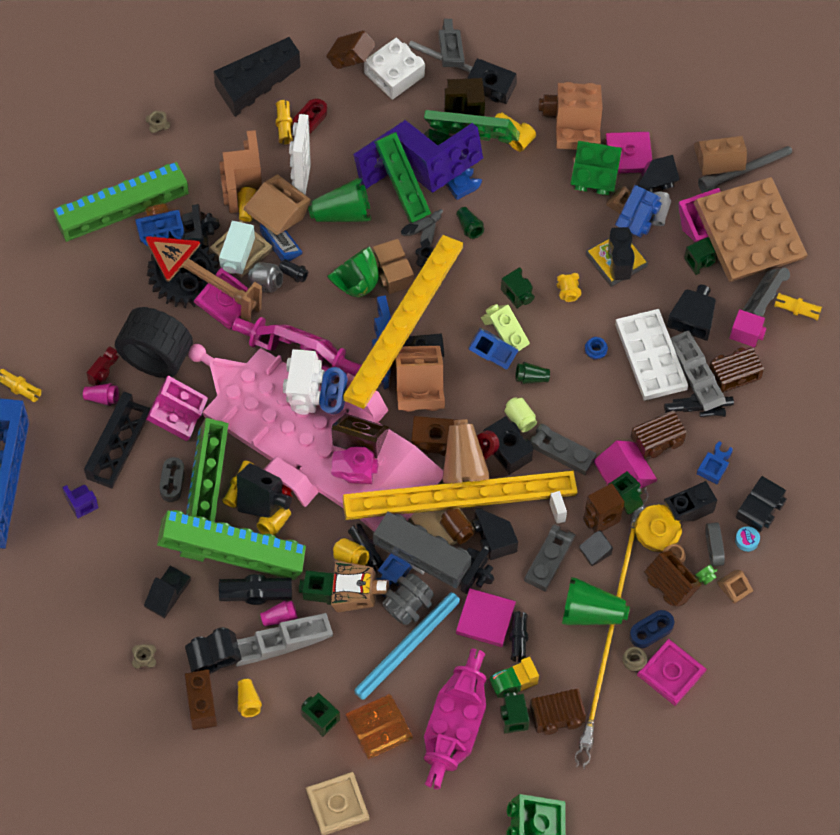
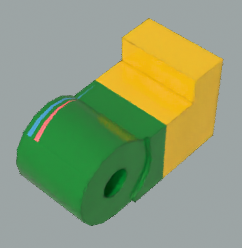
(515, 678)

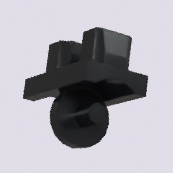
(201, 224)
(478, 561)

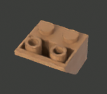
(277, 205)

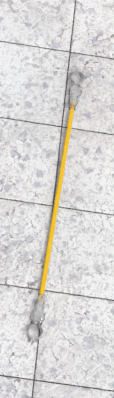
(586, 739)

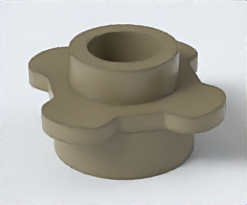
(157, 116)
(140, 650)

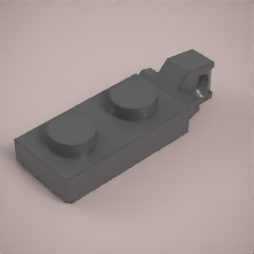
(450, 45)

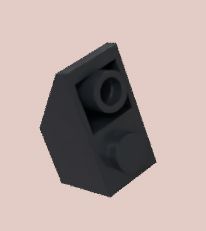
(659, 173)
(692, 503)
(496, 534)

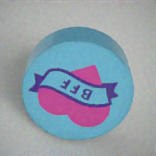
(747, 539)

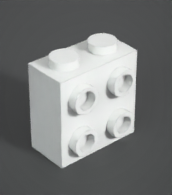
(394, 68)
(303, 381)

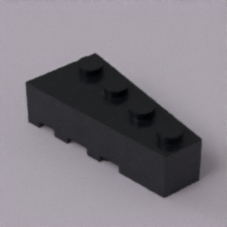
(256, 74)

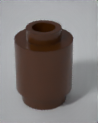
(548, 105)
(456, 525)

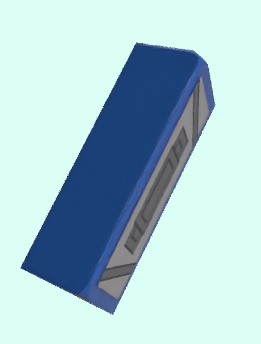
(282, 244)

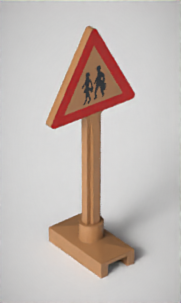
(175, 254)

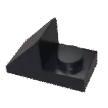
(166, 591)

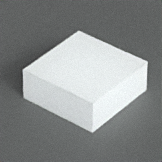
(558, 507)

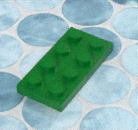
(488, 126)

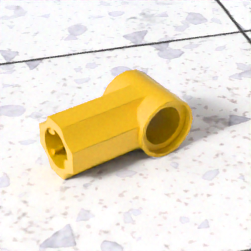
(526, 136)

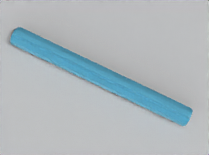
(410, 642)

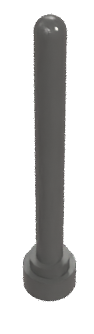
(709, 183)

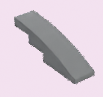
(697, 371)
(284, 639)

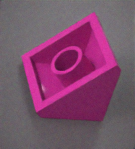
(690, 219)
(624, 457)

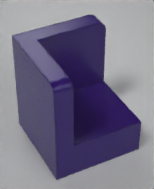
(81, 500)

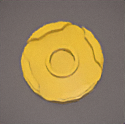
(657, 528)

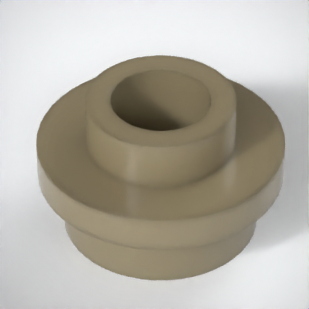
(634, 653)

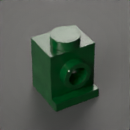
(700, 255)
(517, 288)
(629, 491)
(317, 580)
(316, 705)
(514, 713)

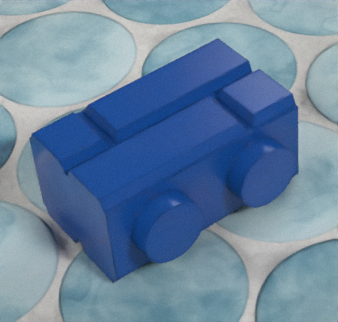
(638, 211)

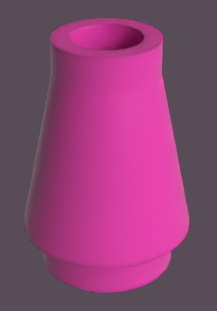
(103, 394)
(280, 613)

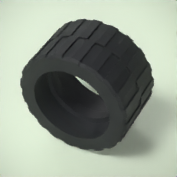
(153, 342)

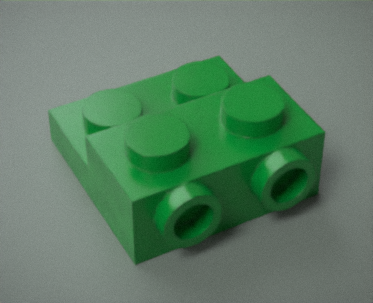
(596, 167)
(536, 816)

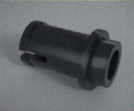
(297, 272)

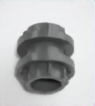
(408, 599)

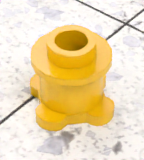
(569, 287)

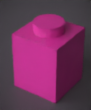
(748, 328)

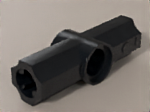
(255, 589)

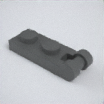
(766, 291)
(562, 449)
(549, 558)

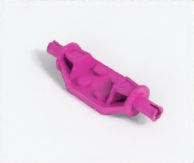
(290, 335)
(455, 719)

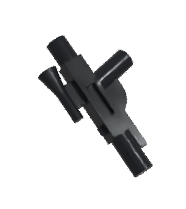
(692, 404)

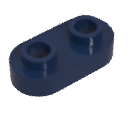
(650, 629)

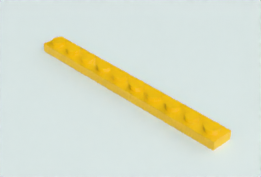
(402, 322)
(458, 495)

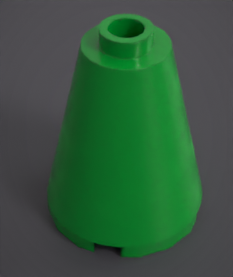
(342, 204)
(592, 606)

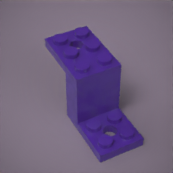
(431, 163)

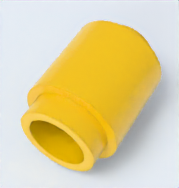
(350, 552)

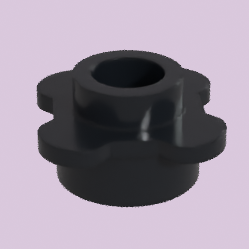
(421, 253)

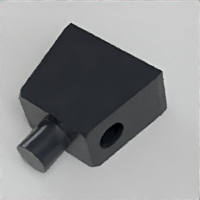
(693, 312)
(260, 492)

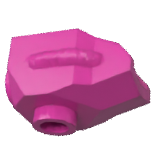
(355, 465)

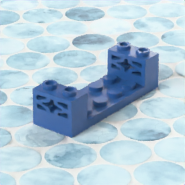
(13, 433)

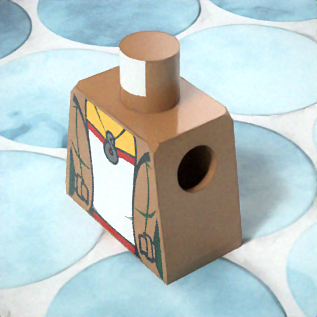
(355, 587)

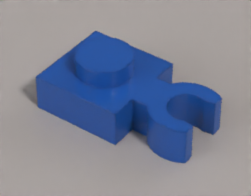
(715, 465)
(393, 569)

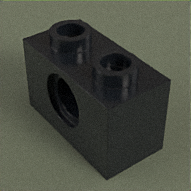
(504, 80)
(513, 456)

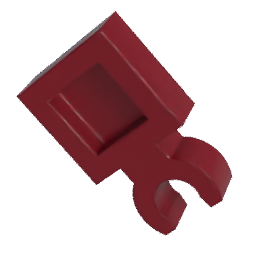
(100, 369)

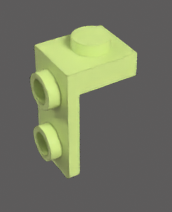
(506, 325)

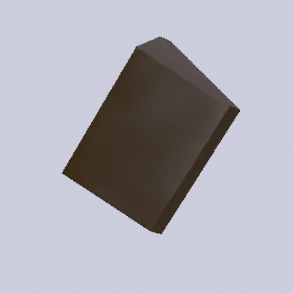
(357, 432)

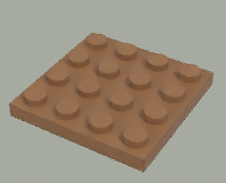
(750, 229)

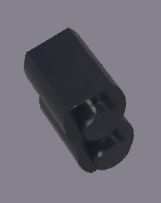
(621, 253)
(761, 504)
(213, 651)

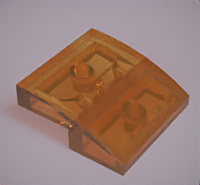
(379, 726)

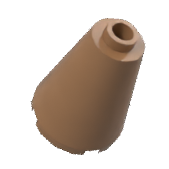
(463, 455)

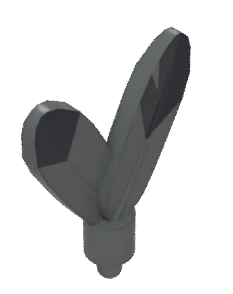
(426, 225)

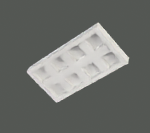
(300, 154)
(651, 354)

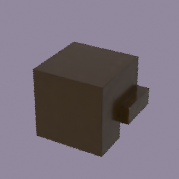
(465, 96)

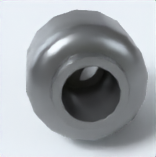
(266, 275)

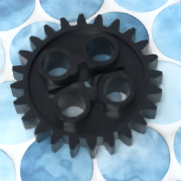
(175, 288)

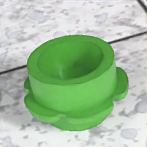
(706, 575)

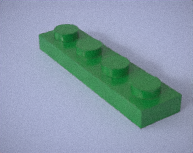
(402, 177)

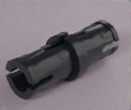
(360, 537)
(519, 636)

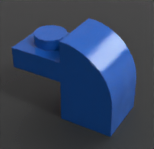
(493, 348)

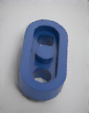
(333, 391)

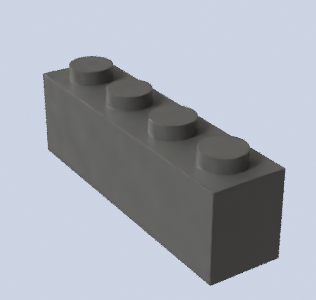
(422, 549)

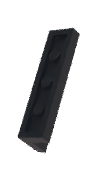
(108, 438)

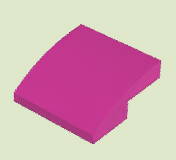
(177, 408)

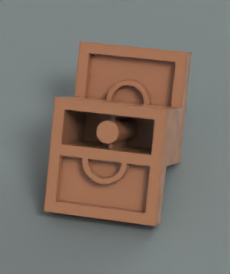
(578, 114)
(240, 170)
(419, 378)

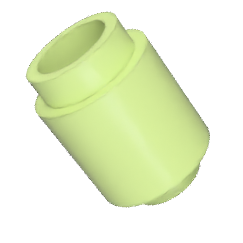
(521, 414)

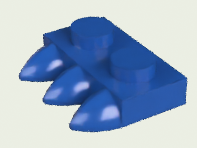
(463, 185)
(160, 225)

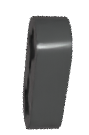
(177, 479)
(715, 544)

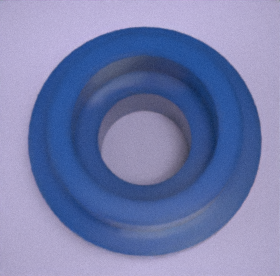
(598, 343)

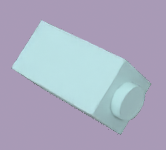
(237, 247)

